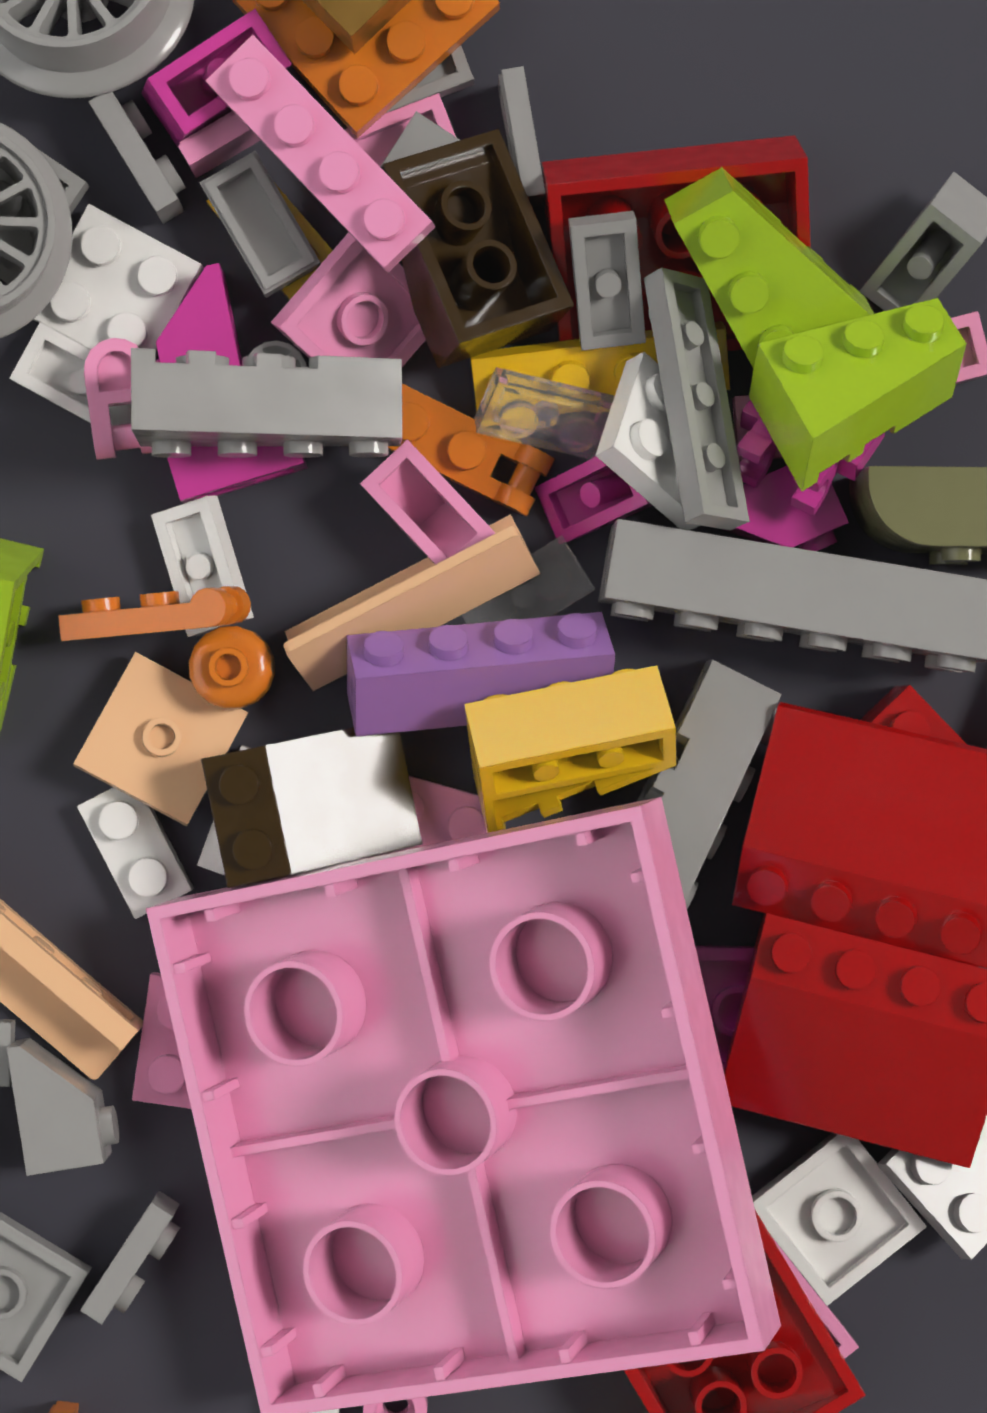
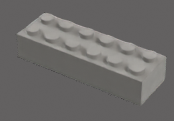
(795, 592)

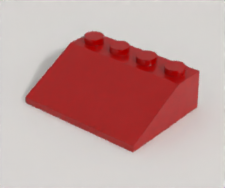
(640, 181)
(870, 834)
(862, 1040)
(793, 1375)

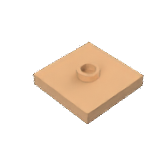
(155, 739)

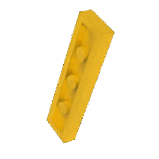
(569, 364)

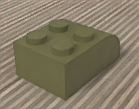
(924, 510)

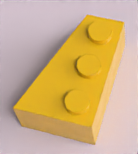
(567, 739)

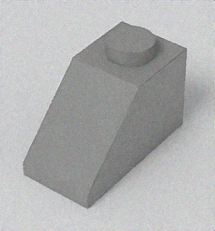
(931, 248)
(58, 1112)

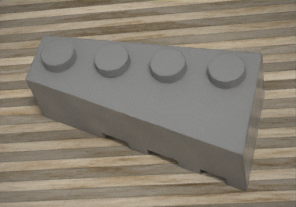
(265, 404)
(714, 748)

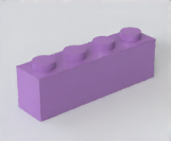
(429, 673)

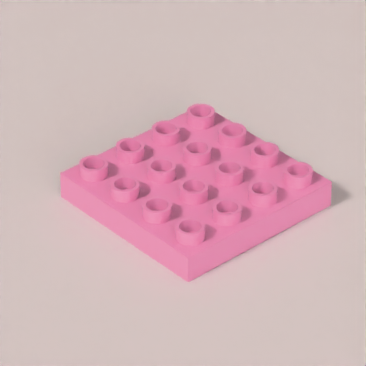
(466, 1116)

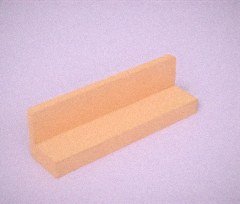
(412, 599)
(61, 998)

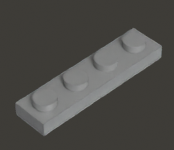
(696, 400)

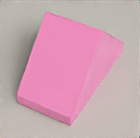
(425, 505)

